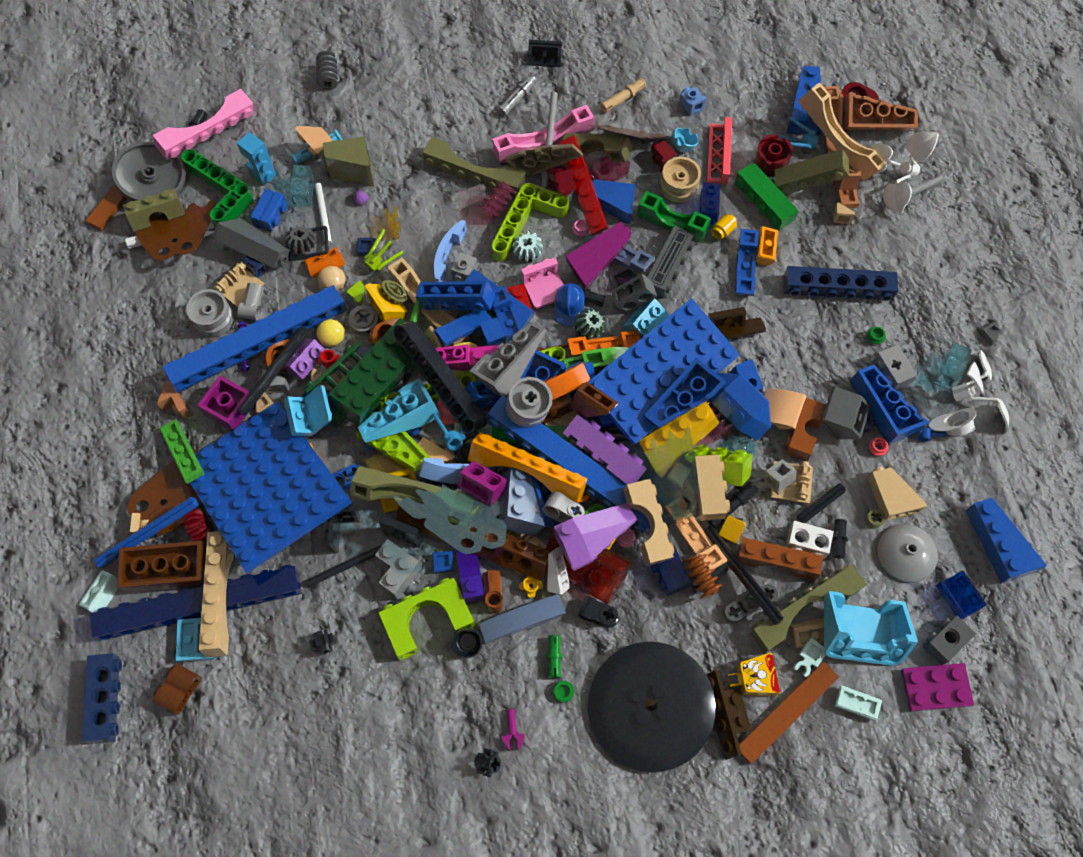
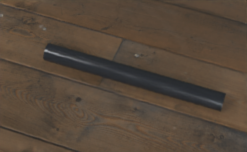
(343, 566)

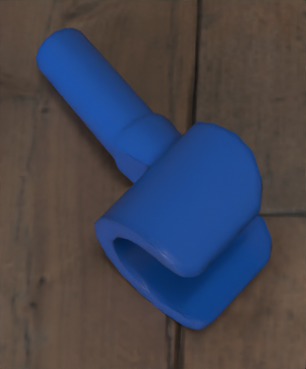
(926, 434)

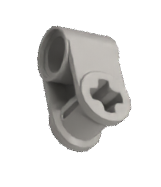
(561, 507)

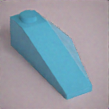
(405, 412)

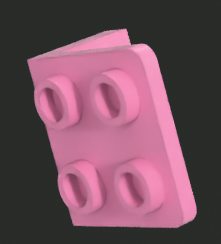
(542, 282)

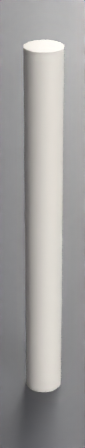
(322, 209)

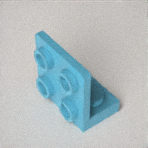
(646, 317)

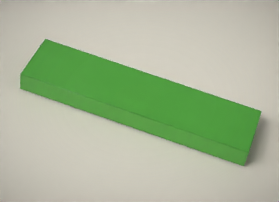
(181, 451)

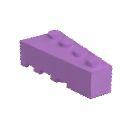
(604, 450)

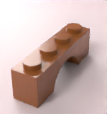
(799, 562)

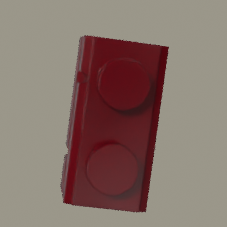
(561, 180)

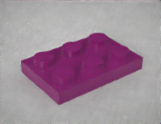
(937, 687)

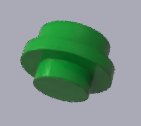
(876, 335)

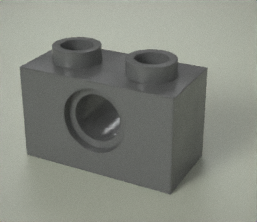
(958, 632)

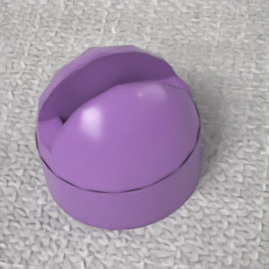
(360, 197)

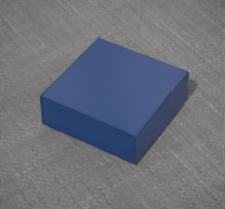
(443, 562)

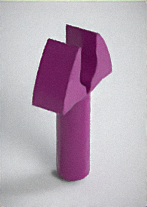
(512, 731)

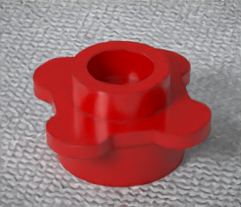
(328, 354)

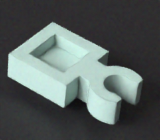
(812, 655)

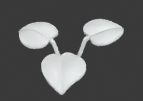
(920, 146)
(967, 389)

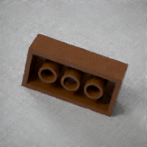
(161, 567)

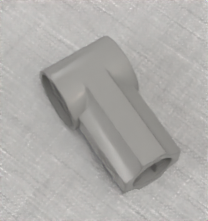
(251, 307)

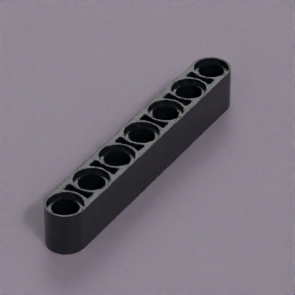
(440, 377)

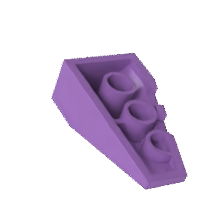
(591, 533)

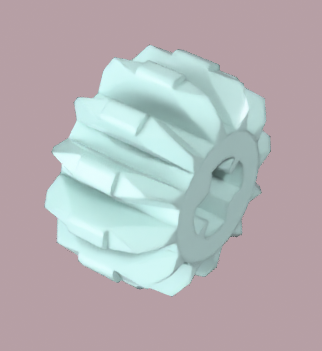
(527, 246)

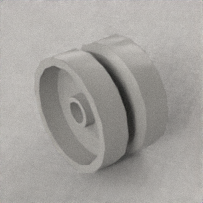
(209, 312)
(528, 402)

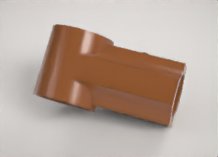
(493, 590)

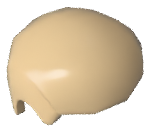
(331, 276)

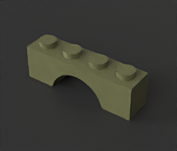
(614, 145)

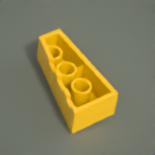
(700, 420)

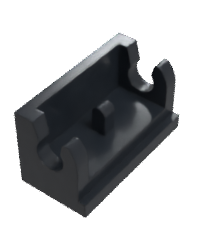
(544, 53)

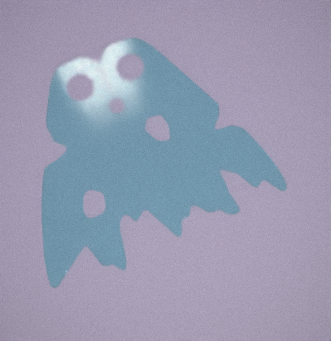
(464, 508)

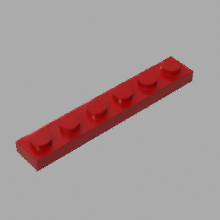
(586, 192)

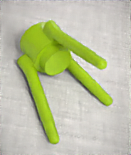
(374, 261)

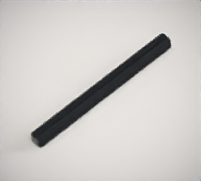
(273, 371)
(745, 577)

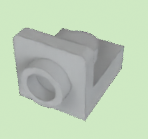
(278, 385)

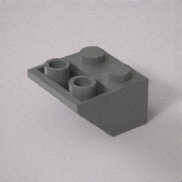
(846, 413)

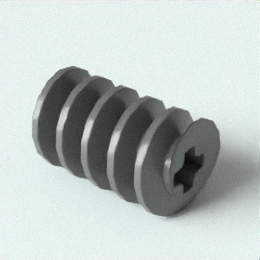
(326, 70)

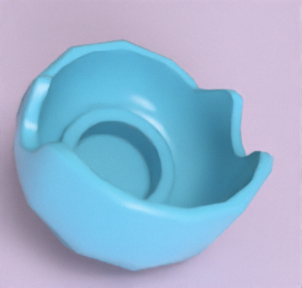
(684, 140)

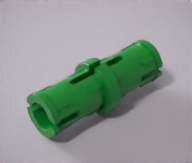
(554, 657)

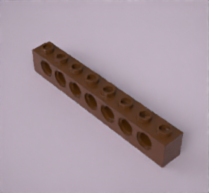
(514, 554)

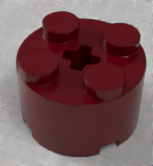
(773, 154)

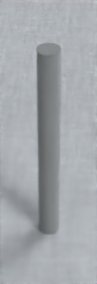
(921, 187)

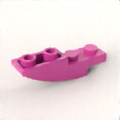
(464, 357)

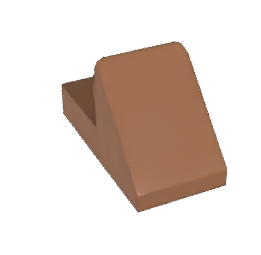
(169, 398)

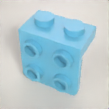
(308, 413)

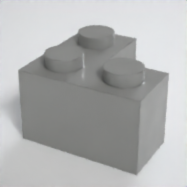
(401, 568)

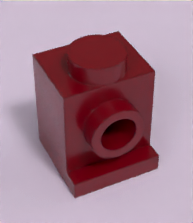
(662, 153)

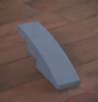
(522, 618)

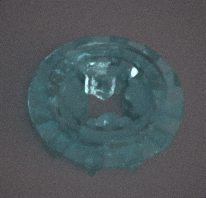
(732, 443)

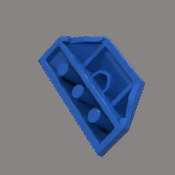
(743, 405)

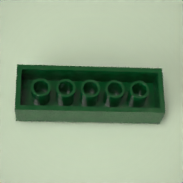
(371, 379)

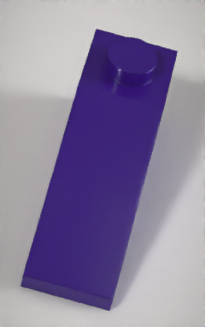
(470, 577)

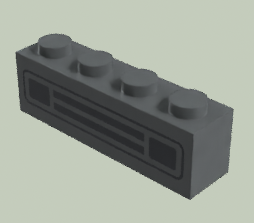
(670, 259)

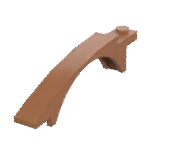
(846, 186)

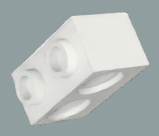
(809, 535)

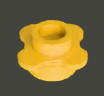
(531, 592)

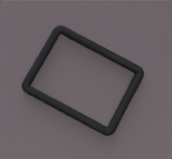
(316, 253)

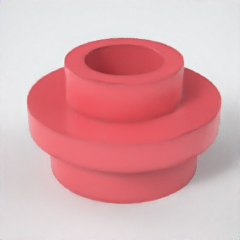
(880, 442)

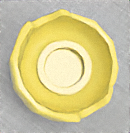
(330, 333)

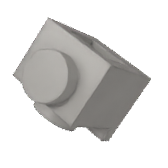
(779, 476)

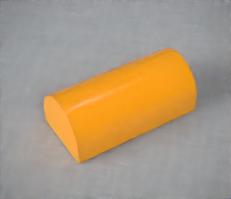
(766, 246)

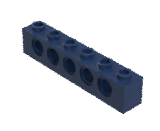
(867, 279)

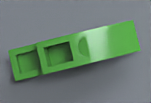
(599, 357)

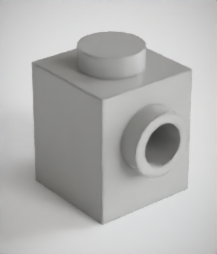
(463, 267)

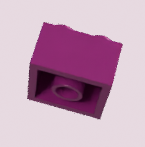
(222, 403)

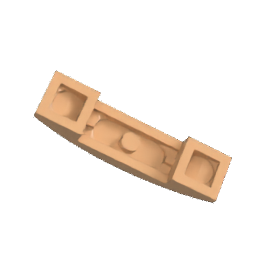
(697, 539)

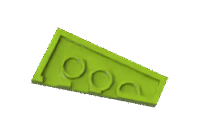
(399, 448)

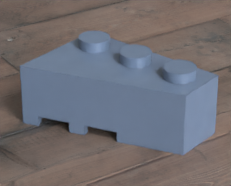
(521, 503)

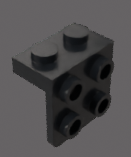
(347, 515)

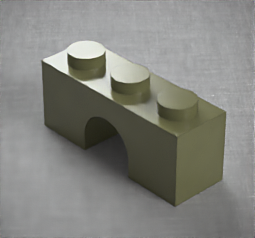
(140, 210)

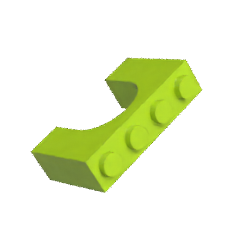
(397, 617)

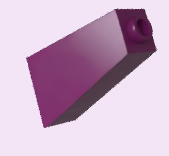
(595, 256)

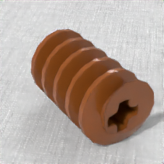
(702, 575)

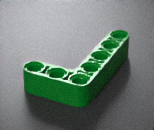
(236, 192)

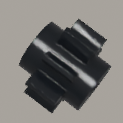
(322, 642)
(487, 762)

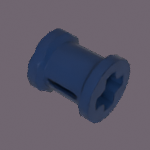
(258, 268)

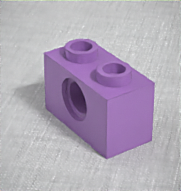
(304, 358)

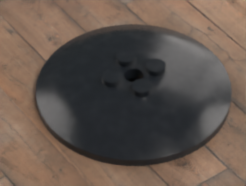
(659, 737)

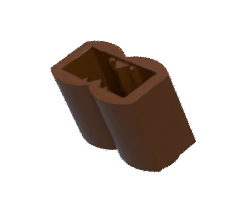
(176, 689)

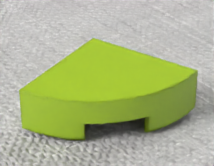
(357, 292)

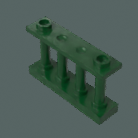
(349, 352)

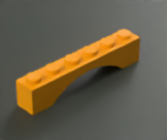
(493, 452)

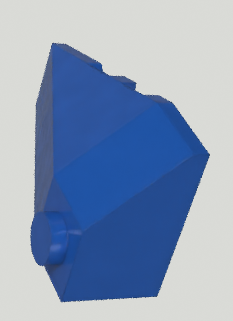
(688, 391)

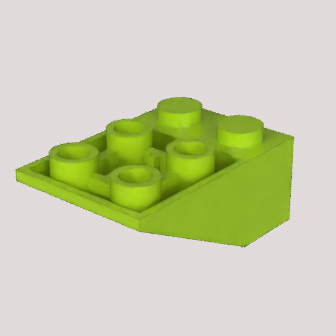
(736, 464)

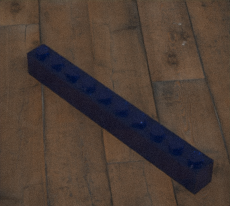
(187, 604)

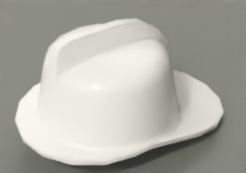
(955, 423)

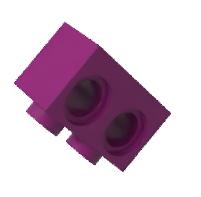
(481, 483)

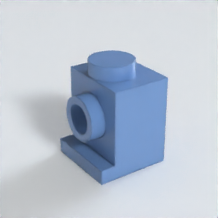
(692, 100)

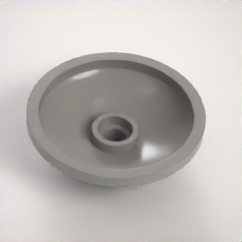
(899, 560)

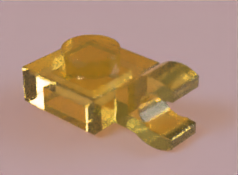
(393, 225)

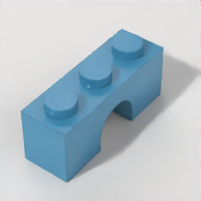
(259, 162)

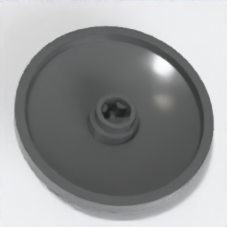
(144, 171)

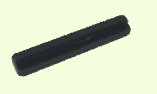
(821, 503)

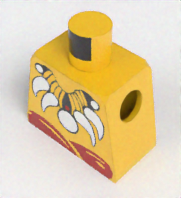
(756, 677)

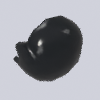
(466, 642)

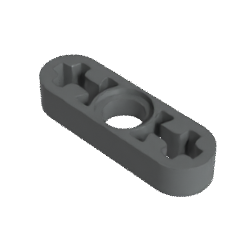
(735, 605)

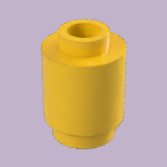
(724, 226)

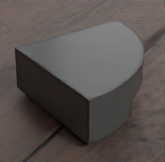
(990, 333)

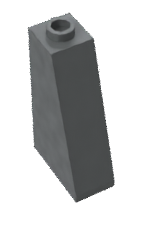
(251, 242)

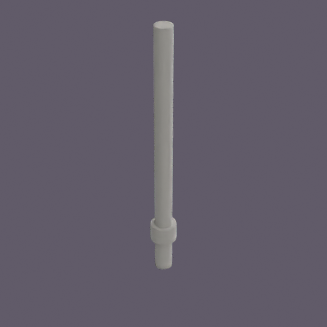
(550, 131)

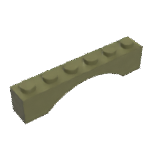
(440, 155)
(374, 485)
(845, 581)

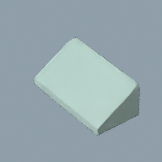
(100, 592)

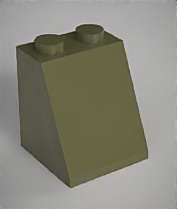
(348, 160)

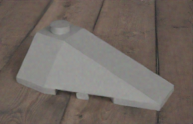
(508, 362)

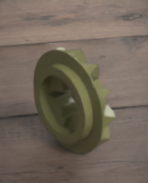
(389, 287)

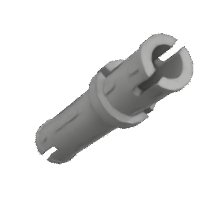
(522, 90)

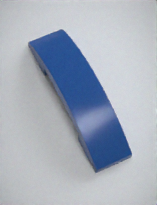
(746, 262)
(506, 313)

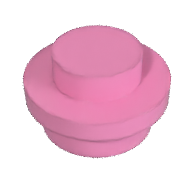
(580, 228)
(627, 539)

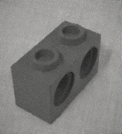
(633, 293)

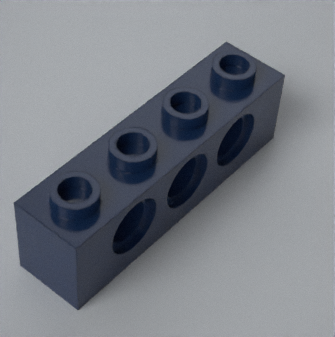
(94, 688)

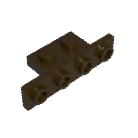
(733, 323)
(729, 716)

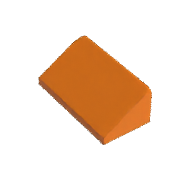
(317, 263)

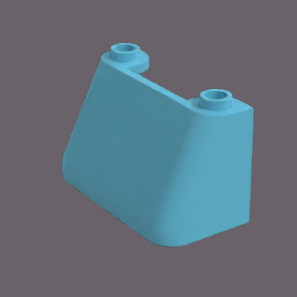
(867, 633)

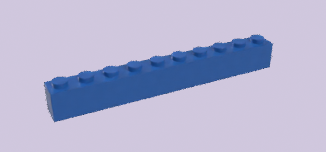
(253, 339)
(559, 452)

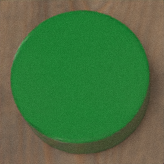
(563, 691)

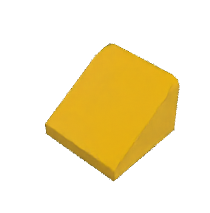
(732, 529)

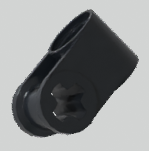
(595, 612)

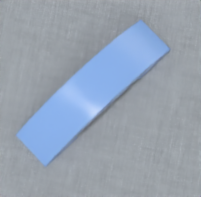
(454, 235)
(436, 470)

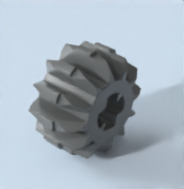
(300, 239)

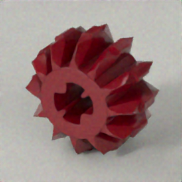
(197, 525)

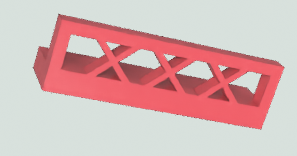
(725, 158)

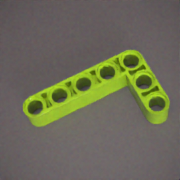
(529, 198)

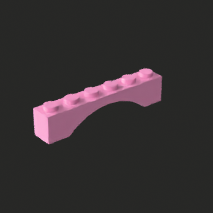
(574, 122)
(176, 140)

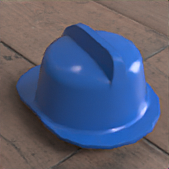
(568, 303)

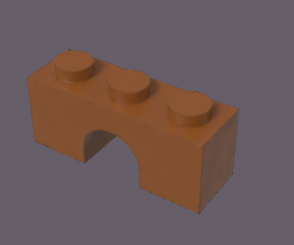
(800, 443)

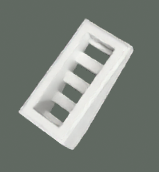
(557, 574)

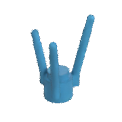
(808, 140)
(452, 438)

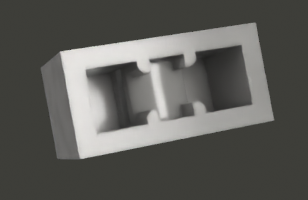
(895, 367)

